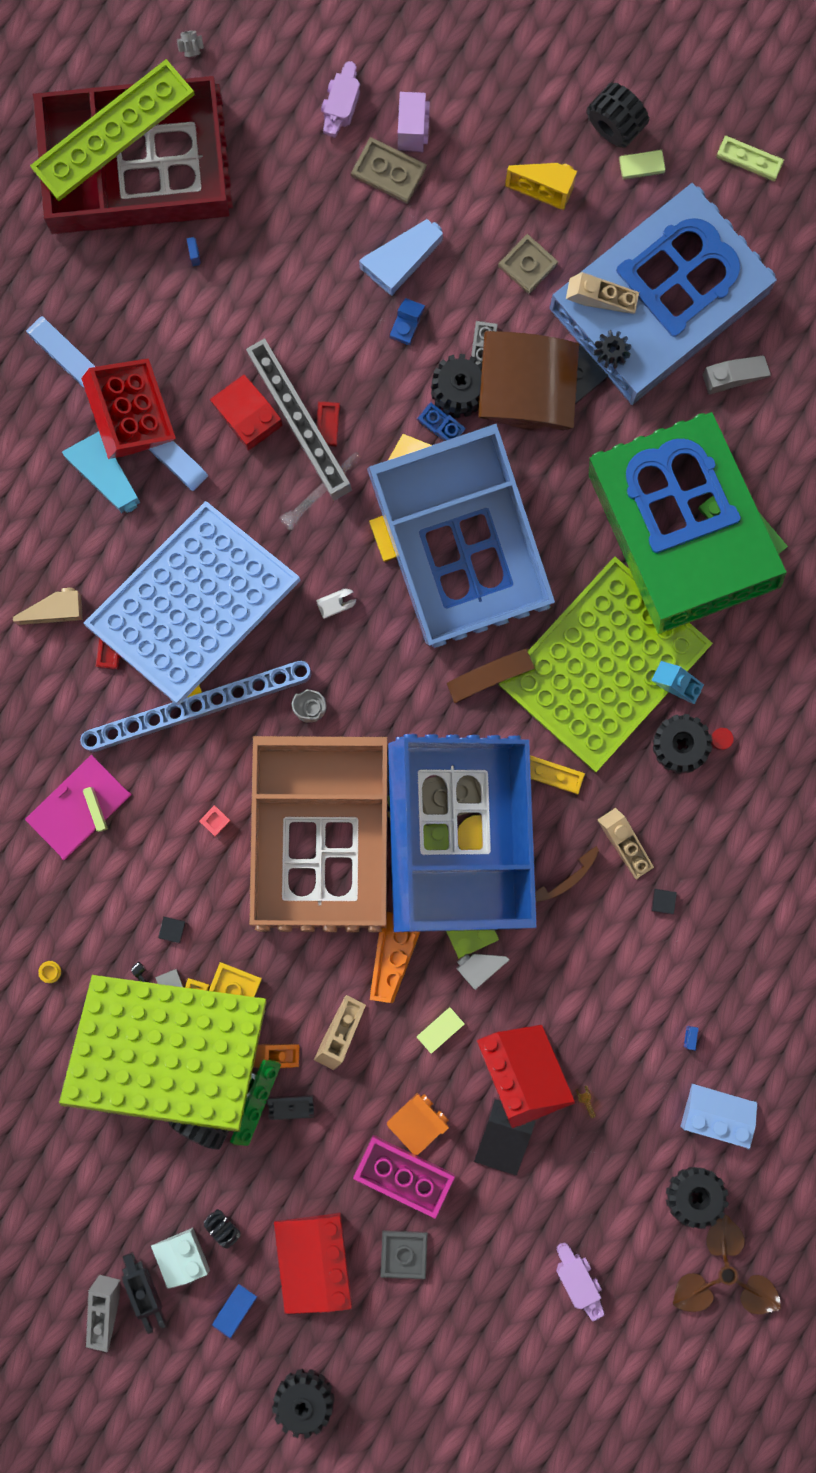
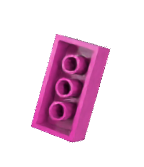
(404, 1176)

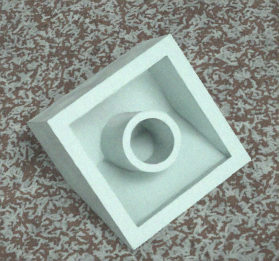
(180, 1259)

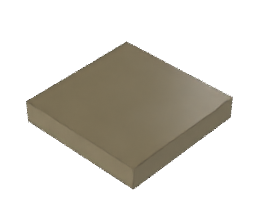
(528, 264)

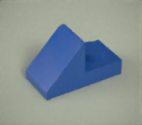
(407, 321)

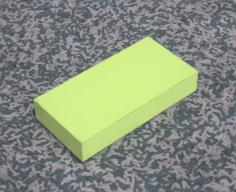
(642, 164)
(95, 809)
(440, 1030)

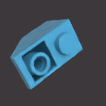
(677, 681)

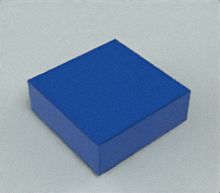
(193, 251)
(690, 1037)

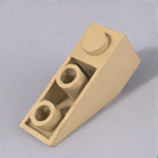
(601, 294)
(625, 842)

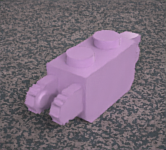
(341, 100)
(578, 1283)

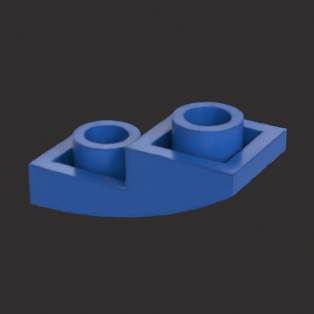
(439, 423)
(234, 1311)

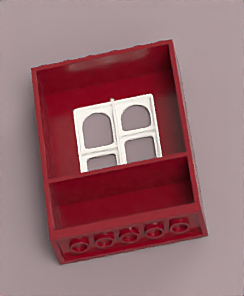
(102, 197)

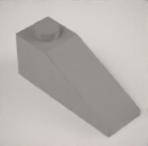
(735, 373)
(102, 1311)

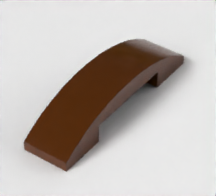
(490, 675)
(585, 861)

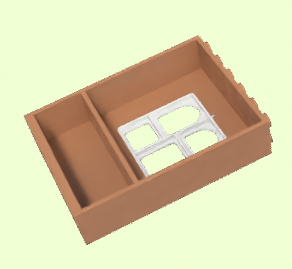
(319, 784)

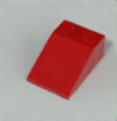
(246, 412)

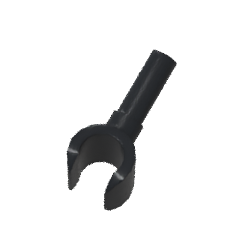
(137, 970)

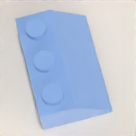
(720, 1116)

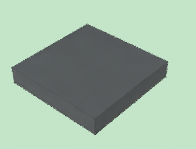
(404, 1254)

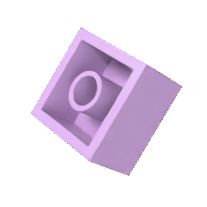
(413, 121)

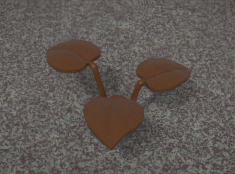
(726, 1239)

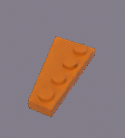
(391, 961)

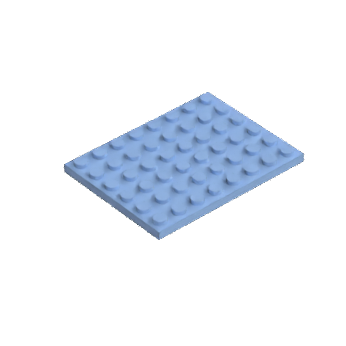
(192, 602)

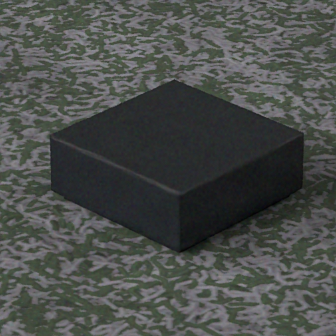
(663, 901)
(171, 929)

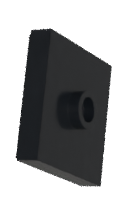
(588, 374)

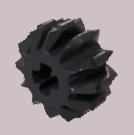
(605, 344)
(222, 1229)

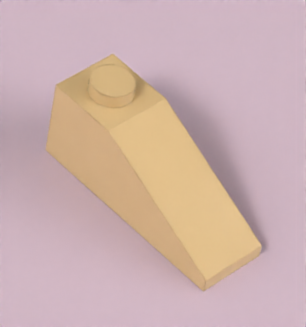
(54, 608)
(340, 1033)

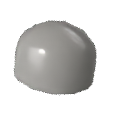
(309, 706)

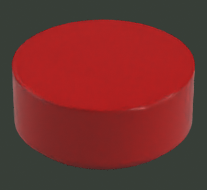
(722, 738)

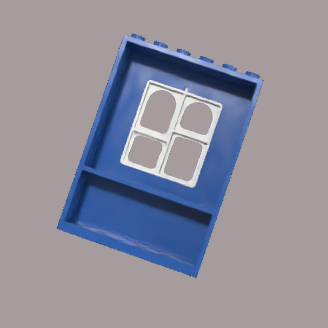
(457, 886)

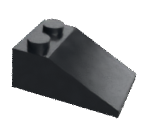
(500, 1144)

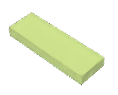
(750, 158)

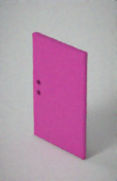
(67, 819)

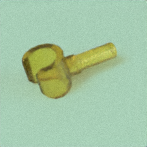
(585, 1098)

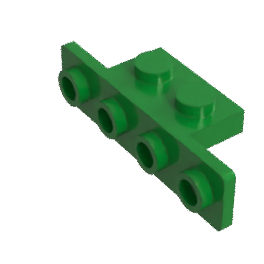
(257, 1096)

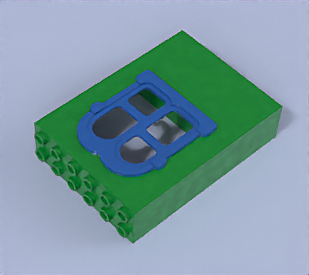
(708, 561)

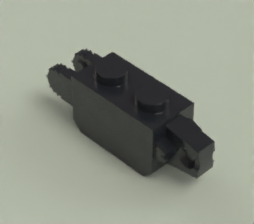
(142, 1292)

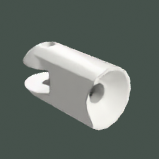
(333, 603)

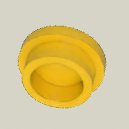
(49, 972)

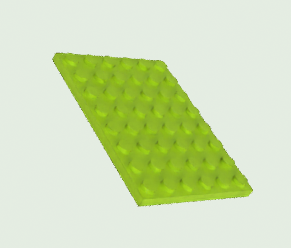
(599, 667)
(164, 1053)

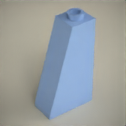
(401, 256)

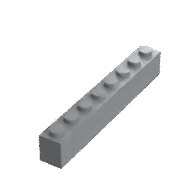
(299, 419)

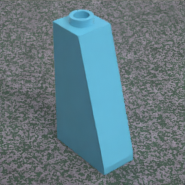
(103, 473)

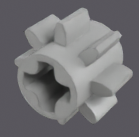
(190, 43)

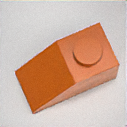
(283, 1053)

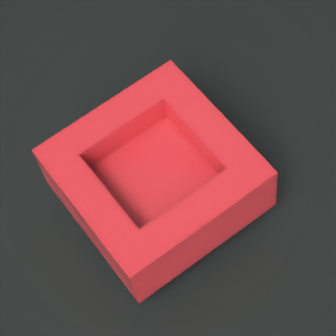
(215, 821)

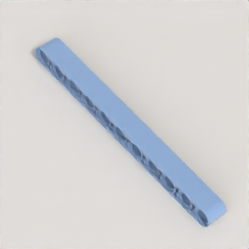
(77, 364)
(187, 714)

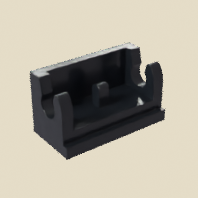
(291, 1107)

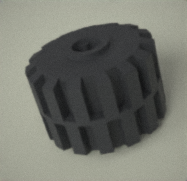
(617, 115)
(450, 395)
(697, 743)
(205, 1136)
(711, 1196)
(307, 1389)

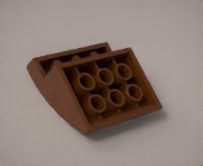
(528, 380)

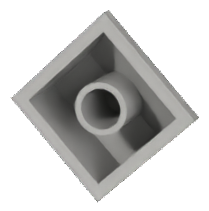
(479, 967)

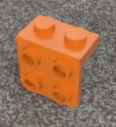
(417, 1123)

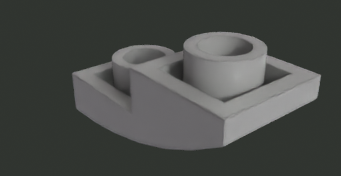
(478, 342)

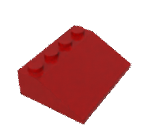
(127, 407)
(525, 1073)
(313, 1264)

